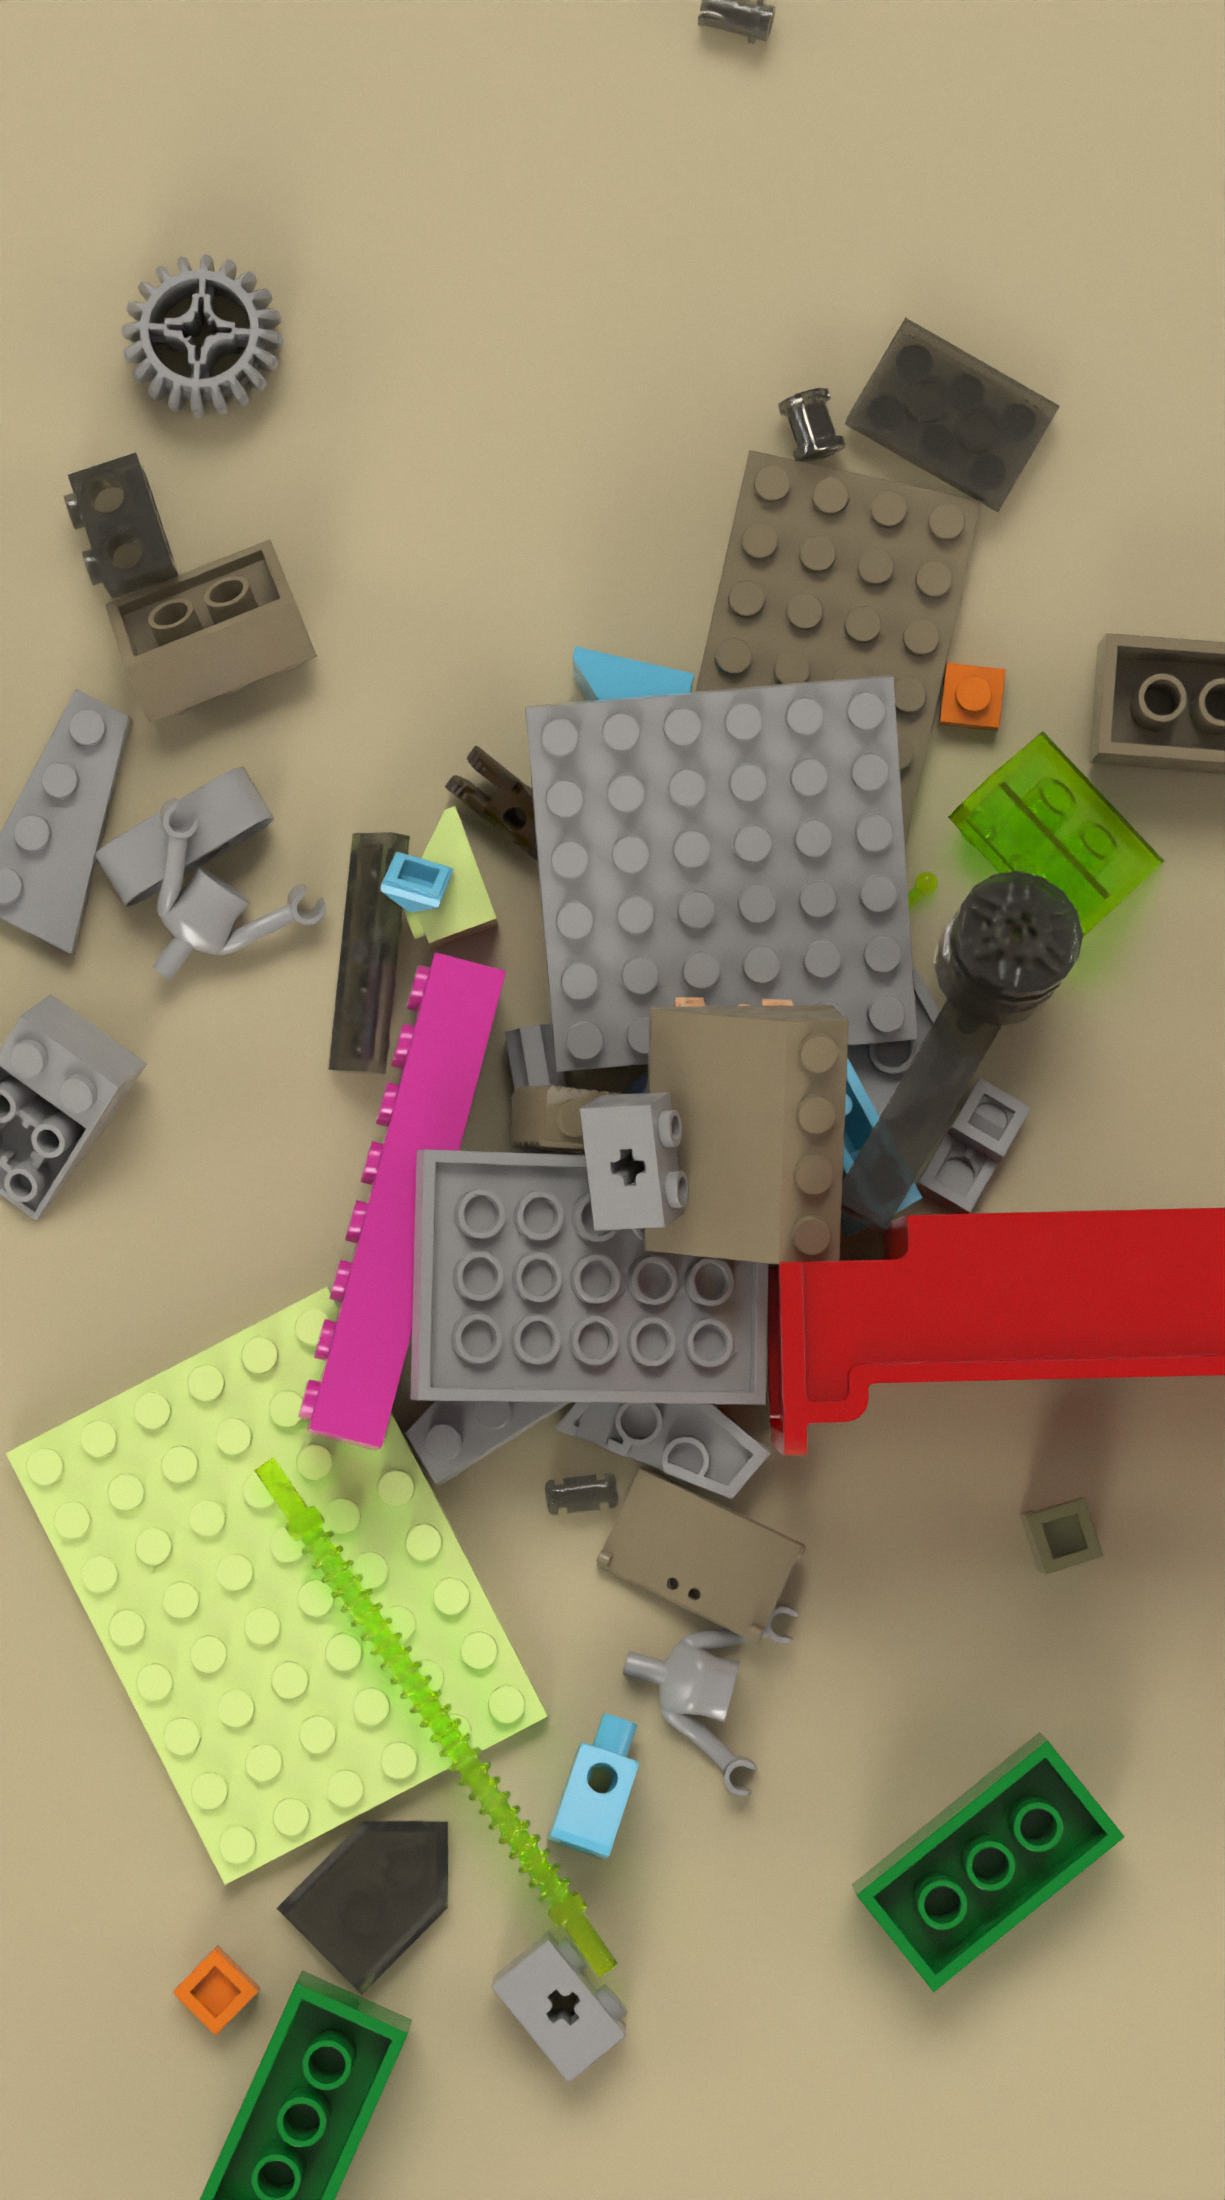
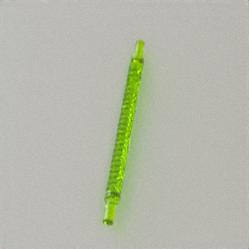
(565, 1906)

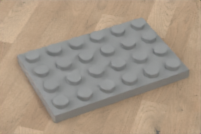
(543, 1308)

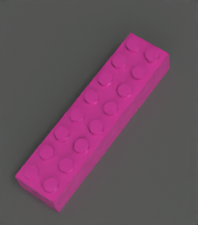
(424, 1111)

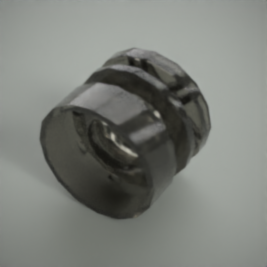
(989, 973)

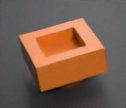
(972, 696)
(216, 1990)

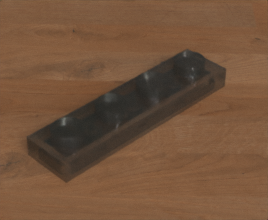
(367, 958)

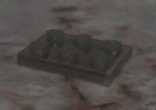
(951, 414)

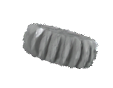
(178, 334)

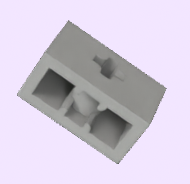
(620, 1188)
(566, 2038)

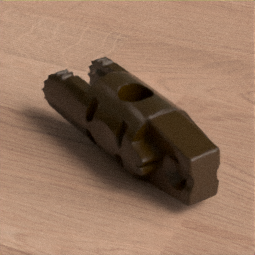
(501, 809)

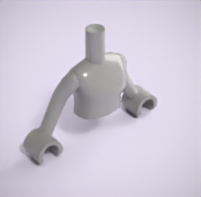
(208, 906)
(700, 1685)

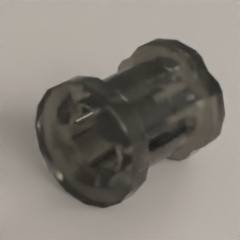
(811, 425)

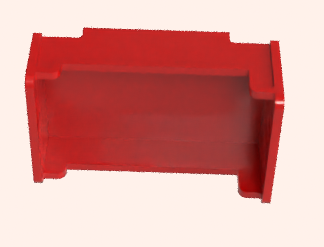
(996, 1305)

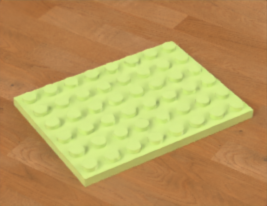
(224, 1626)

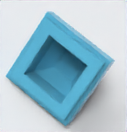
(416, 882)

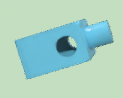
(590, 1818)

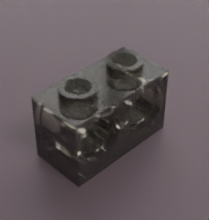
(132, 522)

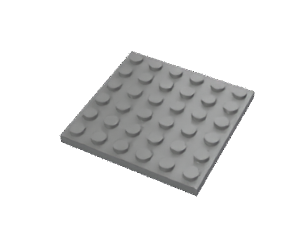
(721, 859)

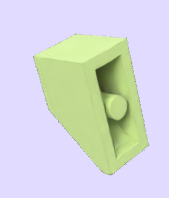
(465, 902)

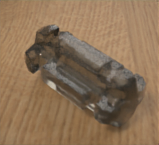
(581, 1493)

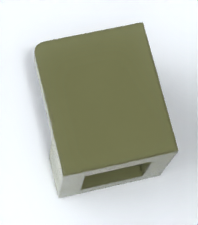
(1061, 1535)

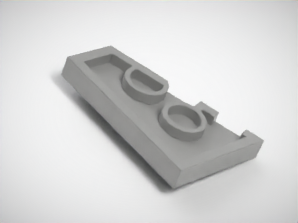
(681, 1439)

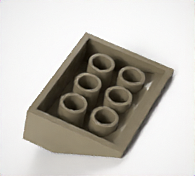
(758, 1129)

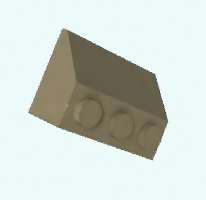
(210, 631)

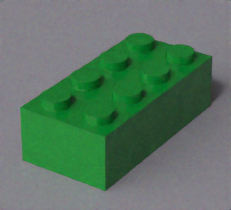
(987, 1861)
(309, 2097)

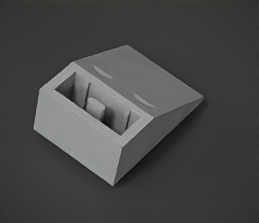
(56, 1098)

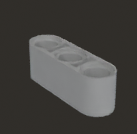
(227, 814)

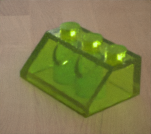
(1055, 824)

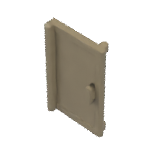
(704, 1549)

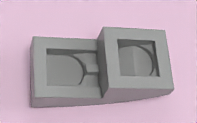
(972, 1147)

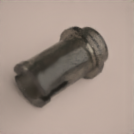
(740, 17)

